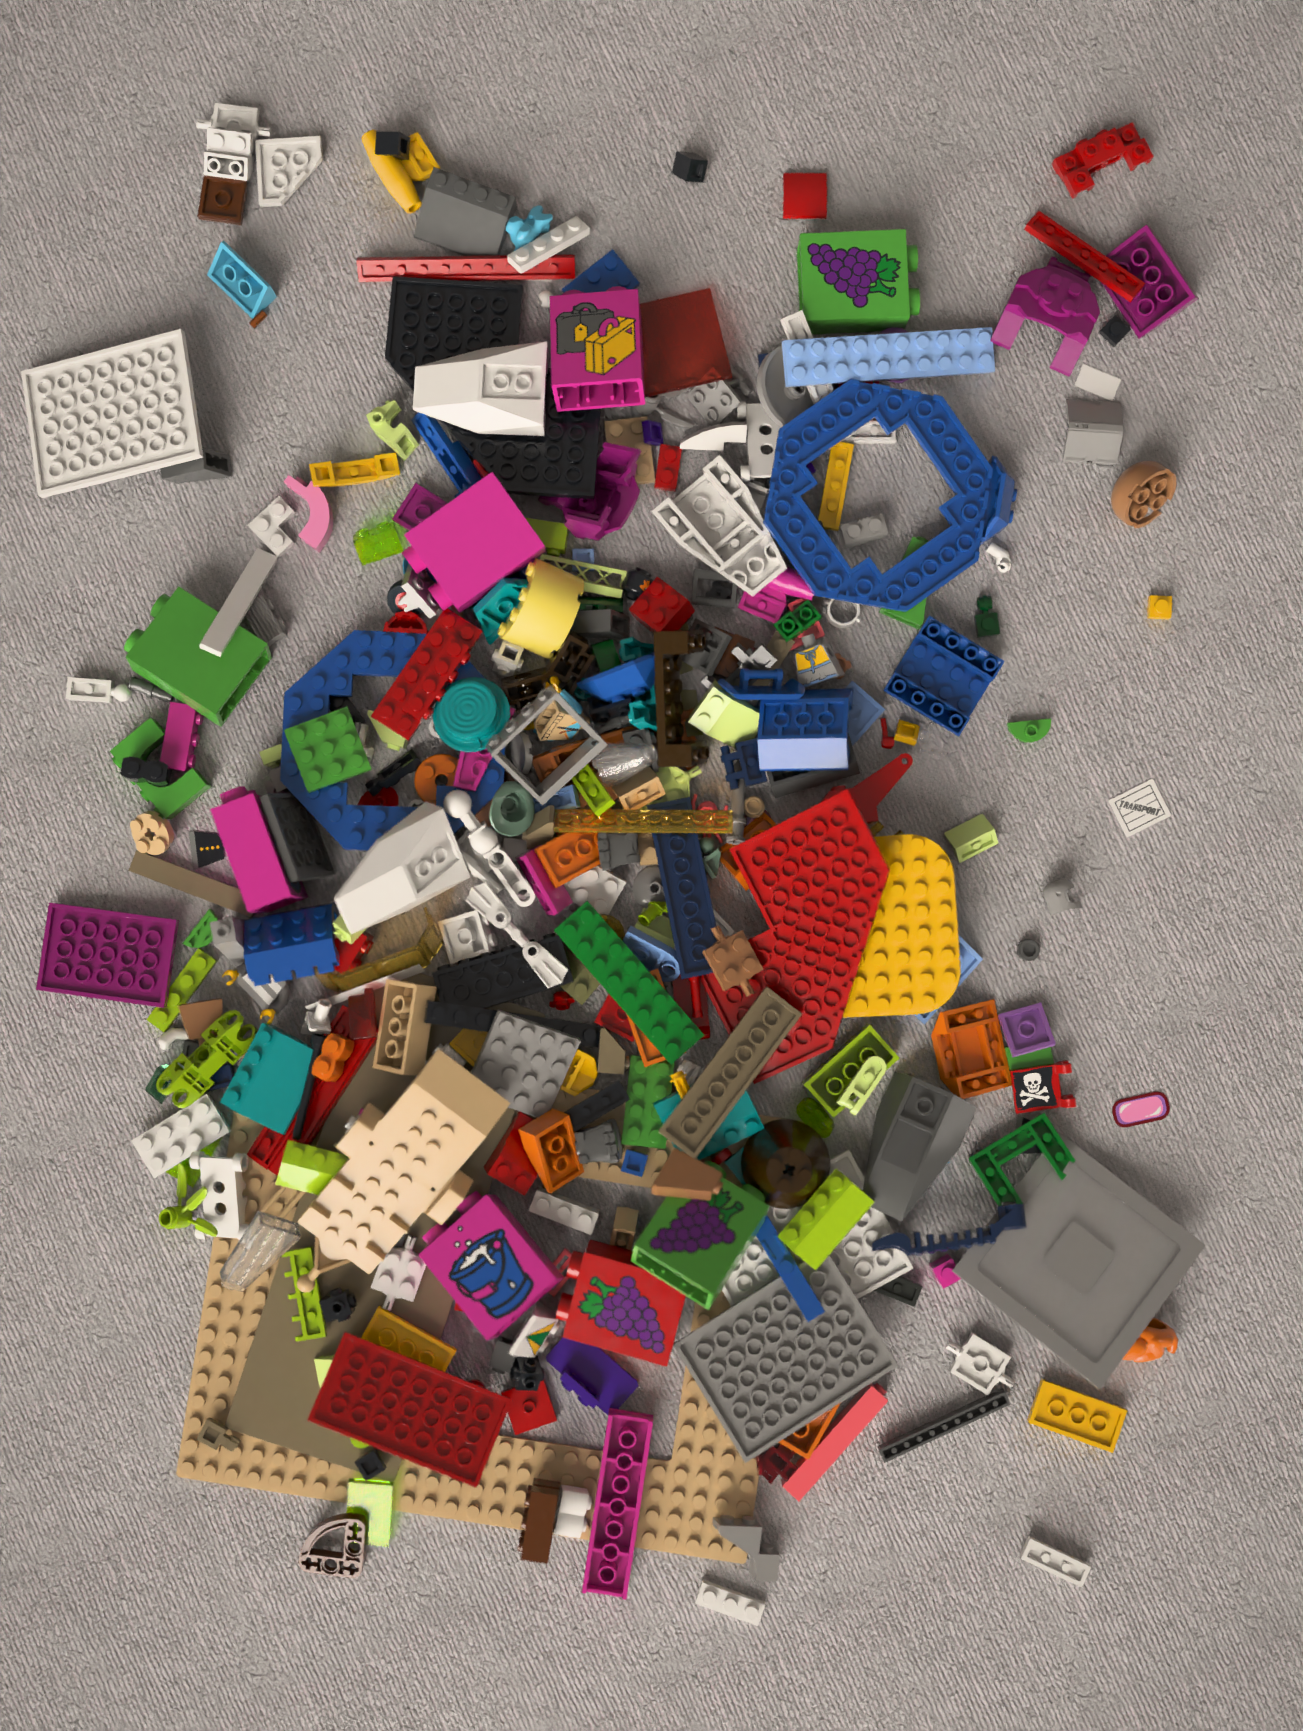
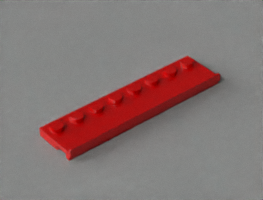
(270, 1145)

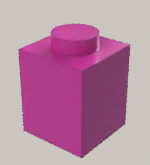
(943, 1272)

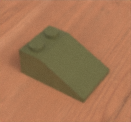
(584, 981)

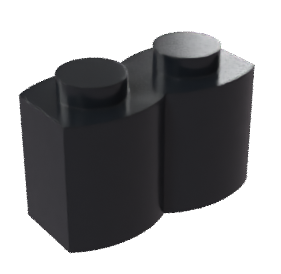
(139, 771)

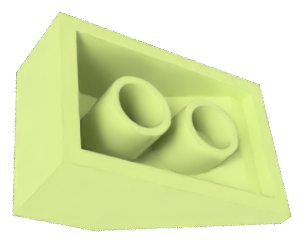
(725, 716)

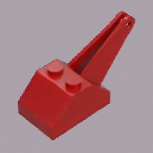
(875, 787)

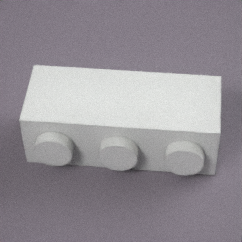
(564, 1210)

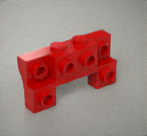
(1098, 153)

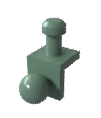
(712, 859)

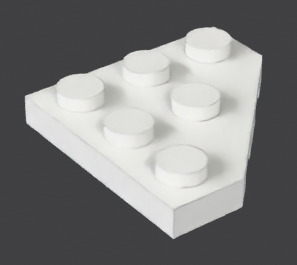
(284, 166)

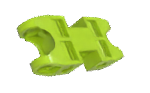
(206, 1059)

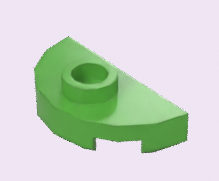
(1030, 730)
(201, 934)

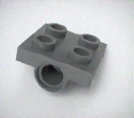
(713, 651)

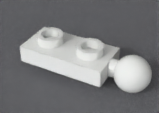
(96, 690)

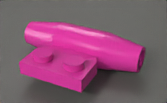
(772, 600)

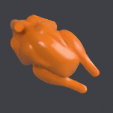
(1152, 1342)

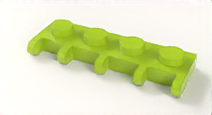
(308, 1303)

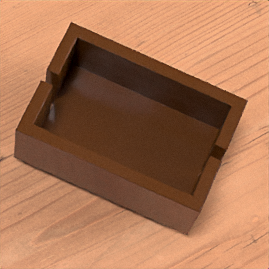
(538, 1520)

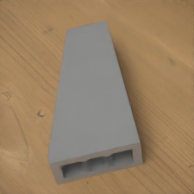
(229, 938)

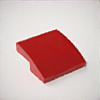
(804, 195)

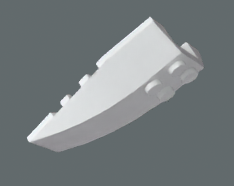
(723, 528)

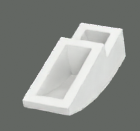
(714, 436)

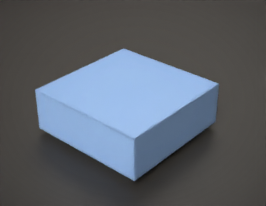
(583, 555)

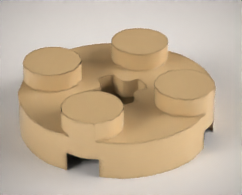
(144, 840)

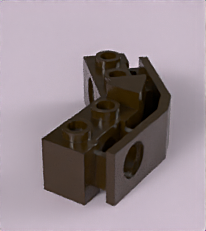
(529, 684)

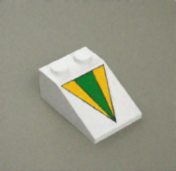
(534, 1332)

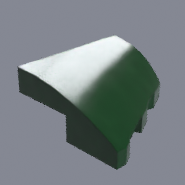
(600, 603)

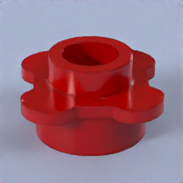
(561, 1001)

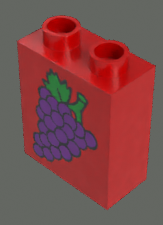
(619, 1305)

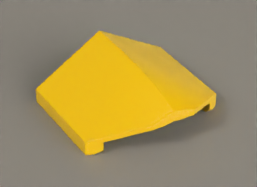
(580, 1073)

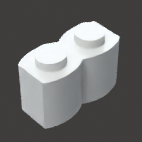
(570, 1511)

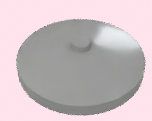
(777, 400)

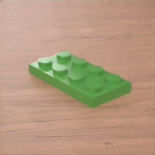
(640, 1116)

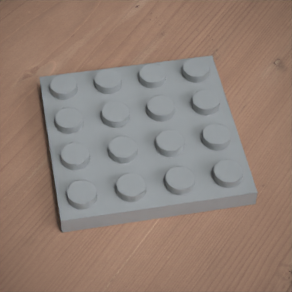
(525, 1062)

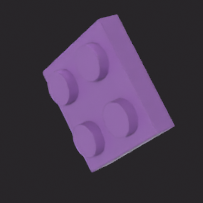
(1026, 1029)

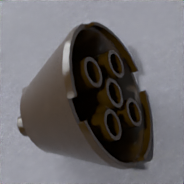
(784, 1143)

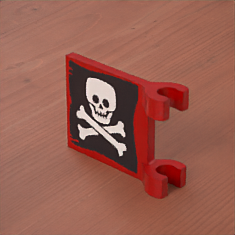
(1039, 1087)

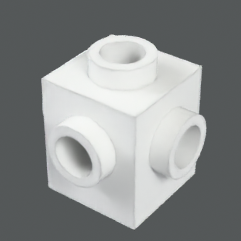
(507, 659)

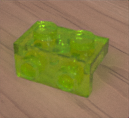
(377, 542)

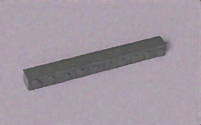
(943, 1425)

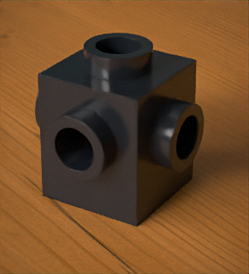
(332, 1309)
(526, 1373)

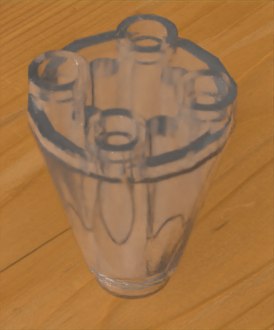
(622, 761)

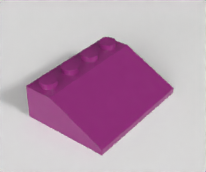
(1165, 287)

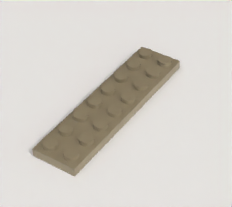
(729, 1073)

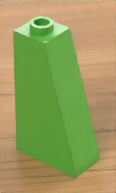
(914, 616)

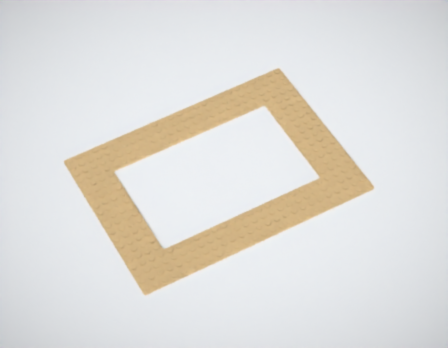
(678, 1494)

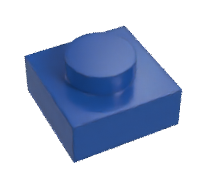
(634, 1162)

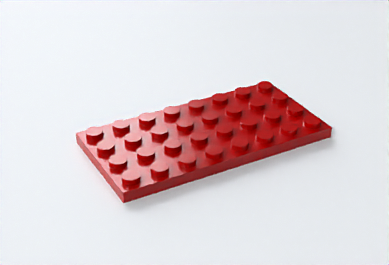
(409, 1409)

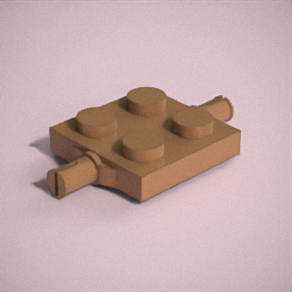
(732, 960)

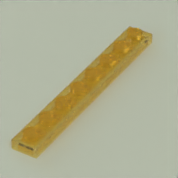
(644, 821)

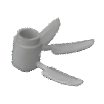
(651, 405)

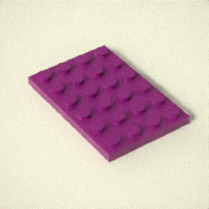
(107, 955)

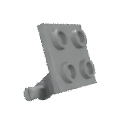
(718, 398)

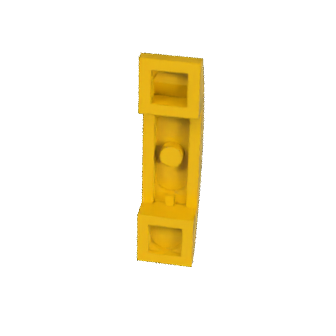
(354, 472)

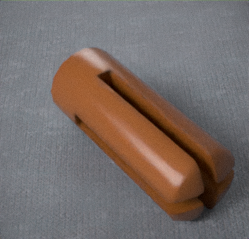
(258, 319)

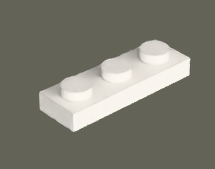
(1055, 1561)
(730, 1602)

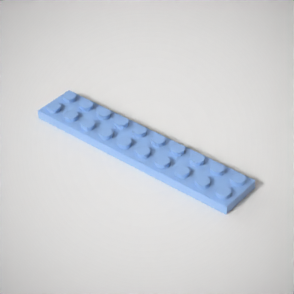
(888, 356)

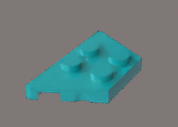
(497, 606)

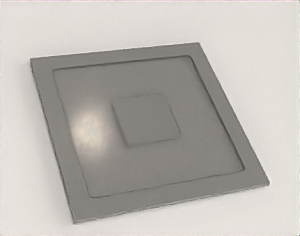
(1085, 1266)

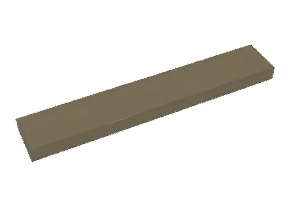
(189, 882)

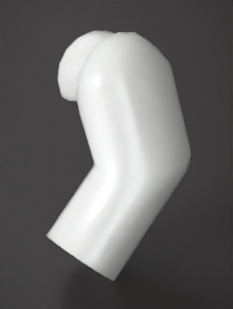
(1002, 557)
(170, 1036)

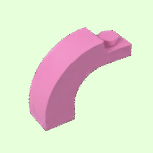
(320, 523)

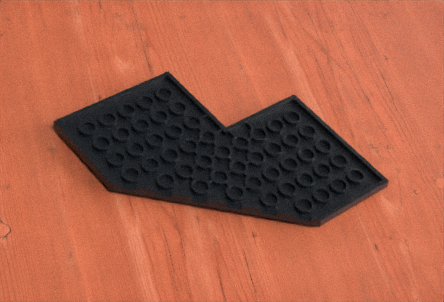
(455, 317)

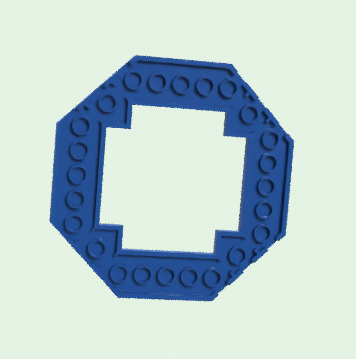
(807, 542)
(362, 655)

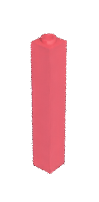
(836, 1439)

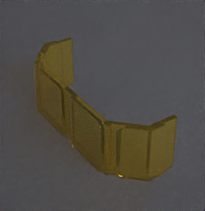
(420, 954)

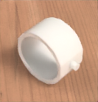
(832, 621)

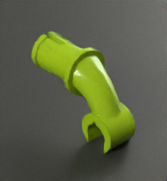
(652, 911)

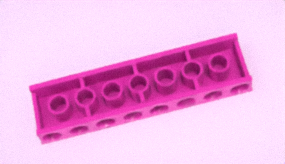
(617, 1503)

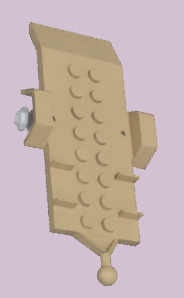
(394, 1179)

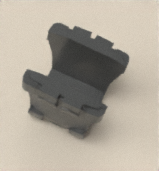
(617, 849)
(599, 1143)

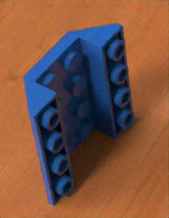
(943, 675)
(805, 731)

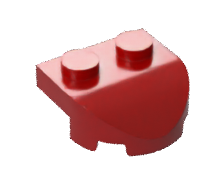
(405, 623)

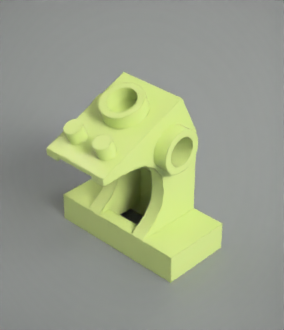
(397, 438)

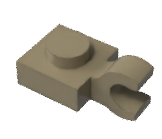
(214, 1435)

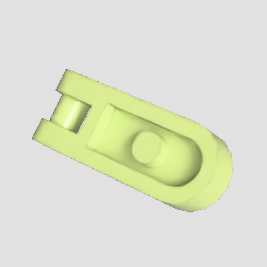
(863, 1083)

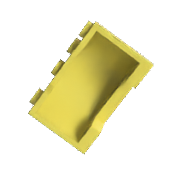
(544, 609)

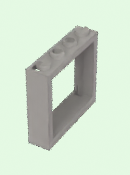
(565, 770)

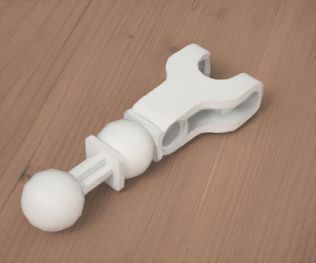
(485, 841)

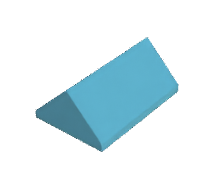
(240, 281)

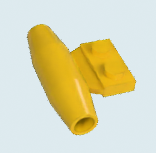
(400, 174)

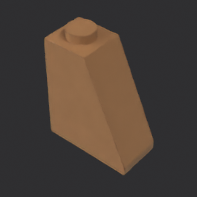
(687, 1178)

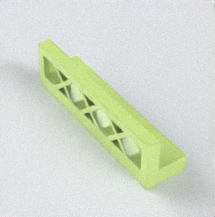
(590, 586)

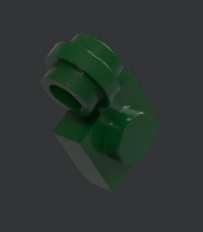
(986, 623)

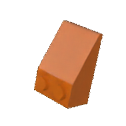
(552, 1149)
(807, 1437)

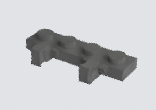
(758, 659)

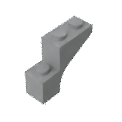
(746, 1534)

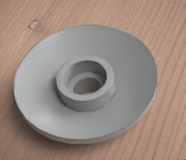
(642, 886)

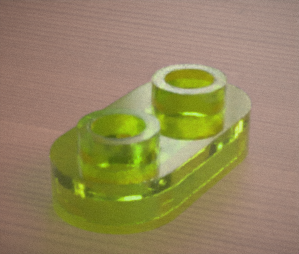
(815, 1117)

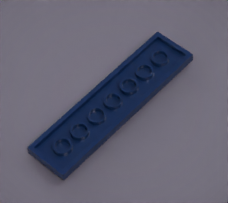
(685, 894)

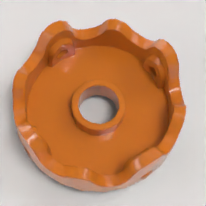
(428, 772)

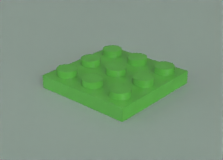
(327, 749)

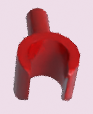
(887, 741)

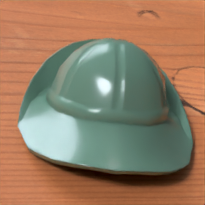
(508, 816)

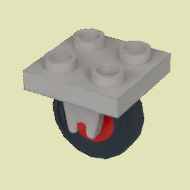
(413, 594)

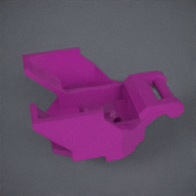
(1058, 299)
(614, 493)

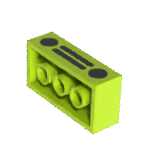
(839, 1069)

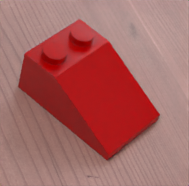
(510, 1161)

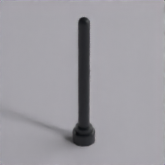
(317, 1042)

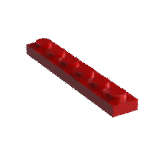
(1084, 256)

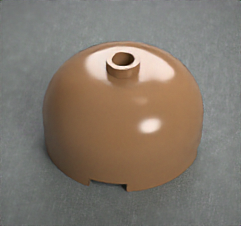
(1142, 487)

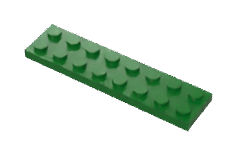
(629, 982)

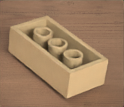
(402, 1030)

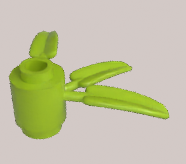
(181, 1215)

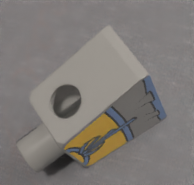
(816, 663)

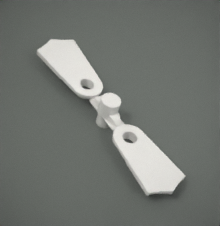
(545, 965)

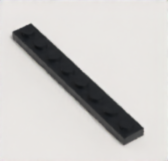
(482, 1019)

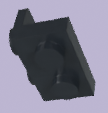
(602, 712)

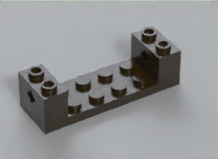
(669, 708)

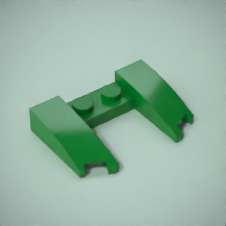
(1035, 1132)

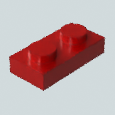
(668, 467)

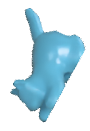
(529, 229)

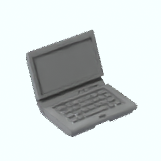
(1093, 432)

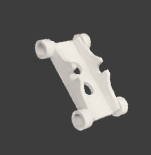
(758, 463)
(229, 1172)

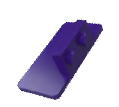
(591, 1374)

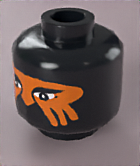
(636, 583)

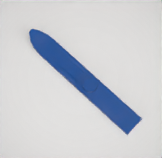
(789, 1271)

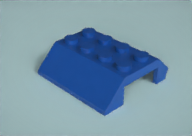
(291, 942)

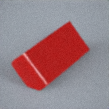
(692, 999)

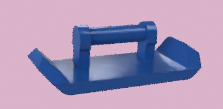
(790, 691)

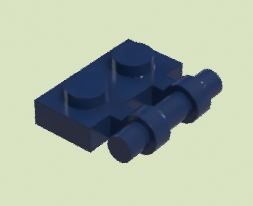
(749, 762)

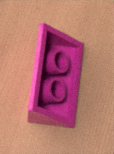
(551, 899)

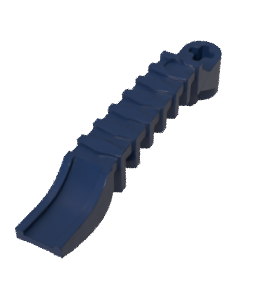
(1009, 1216)

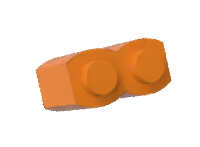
(331, 1062)

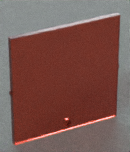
(682, 343)

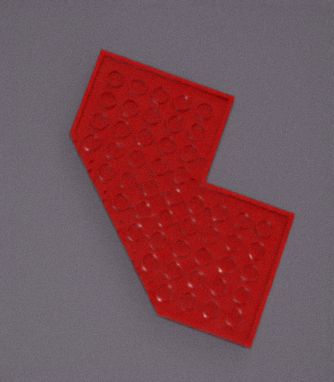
(819, 894)

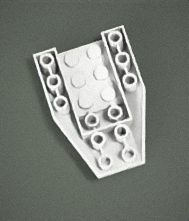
(487, 389)
(403, 869)

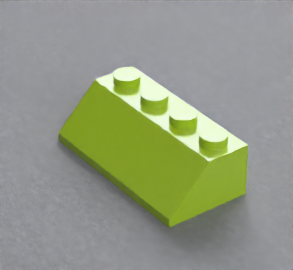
(308, 1167)
(825, 1219)

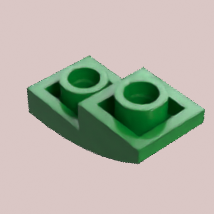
(797, 621)
(605, 655)

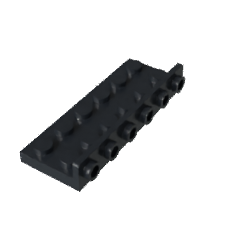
(497, 976)

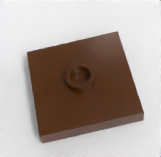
(222, 200)

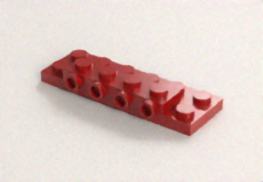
(427, 674)

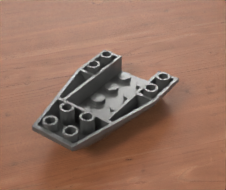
(912, 1142)

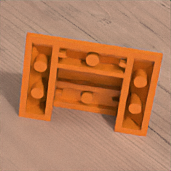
(971, 1050)

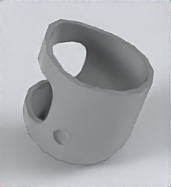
(1057, 898)

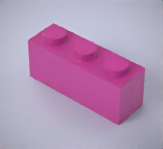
(181, 737)

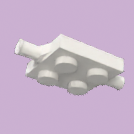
(236, 119)
(399, 1273)
(980, 1363)

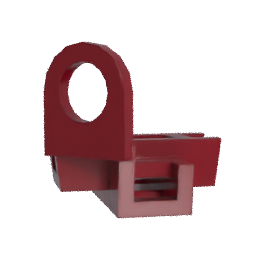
(773, 1464)

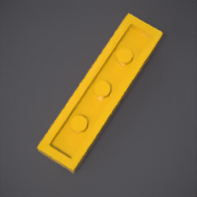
(835, 485)

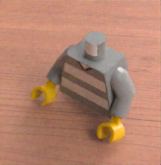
(270, 997)

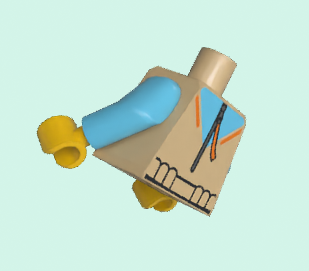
(554, 721)

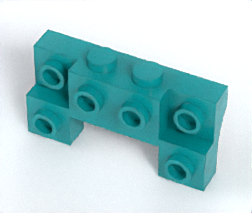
(643, 709)

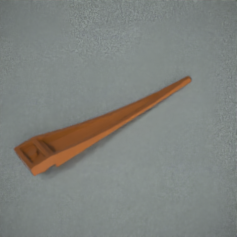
(548, 761)

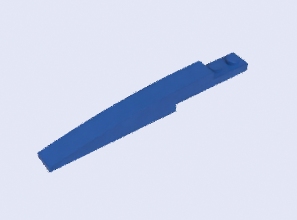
(452, 459)

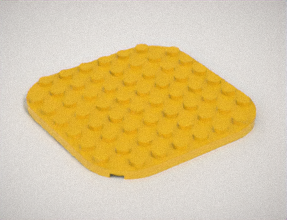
(914, 939)

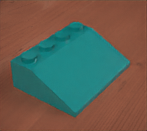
(270, 1079)
(738, 1124)

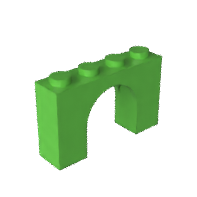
(170, 799)

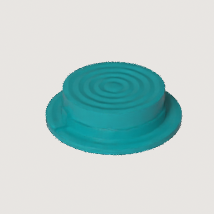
(471, 714)

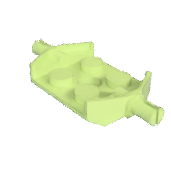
(675, 783)

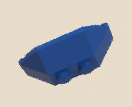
(999, 501)
(622, 681)

